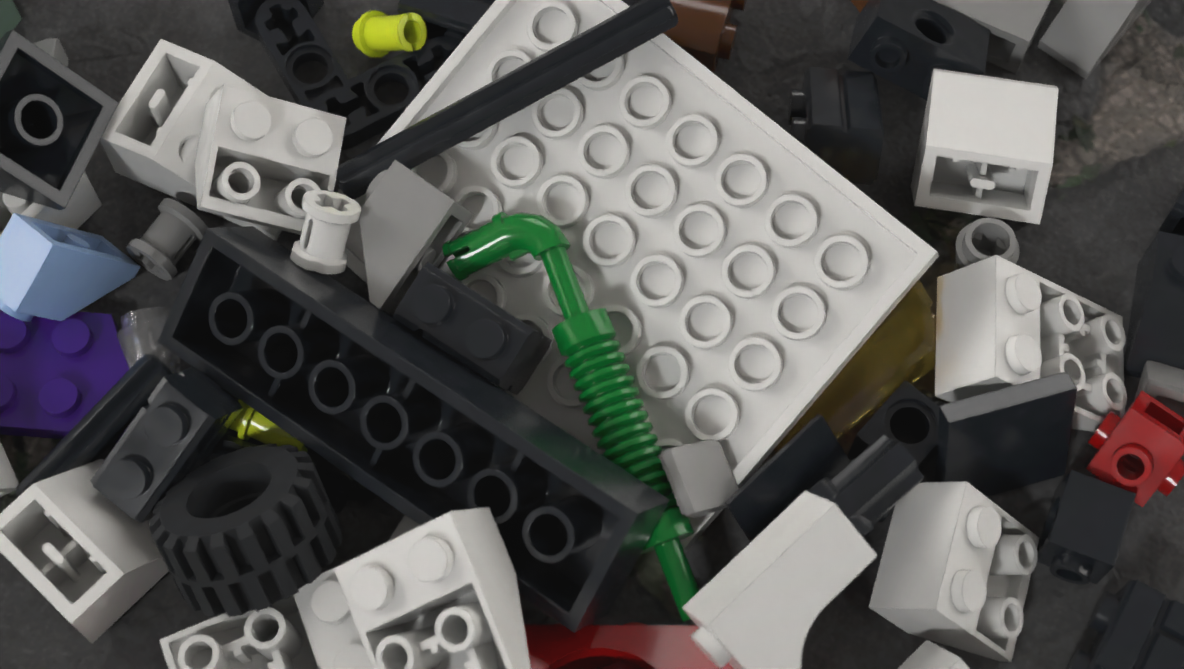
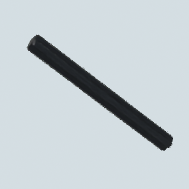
(510, 93)

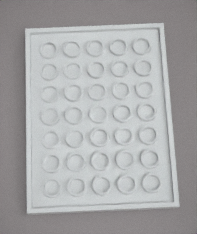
(688, 216)

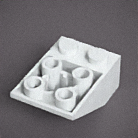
(161, 120)
(1014, 327)
(439, 597)
(294, 633)

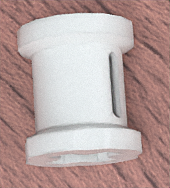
(325, 231)

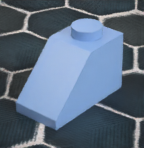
(56, 269)

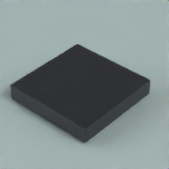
(1007, 435)

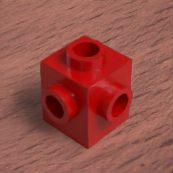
(1140, 449)

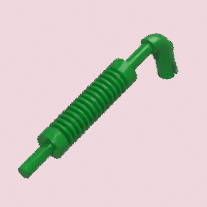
(599, 370)

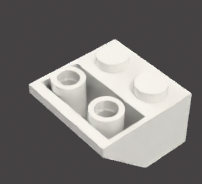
(986, 146)
(263, 157)
(80, 549)
(956, 570)

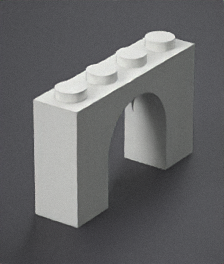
(779, 584)

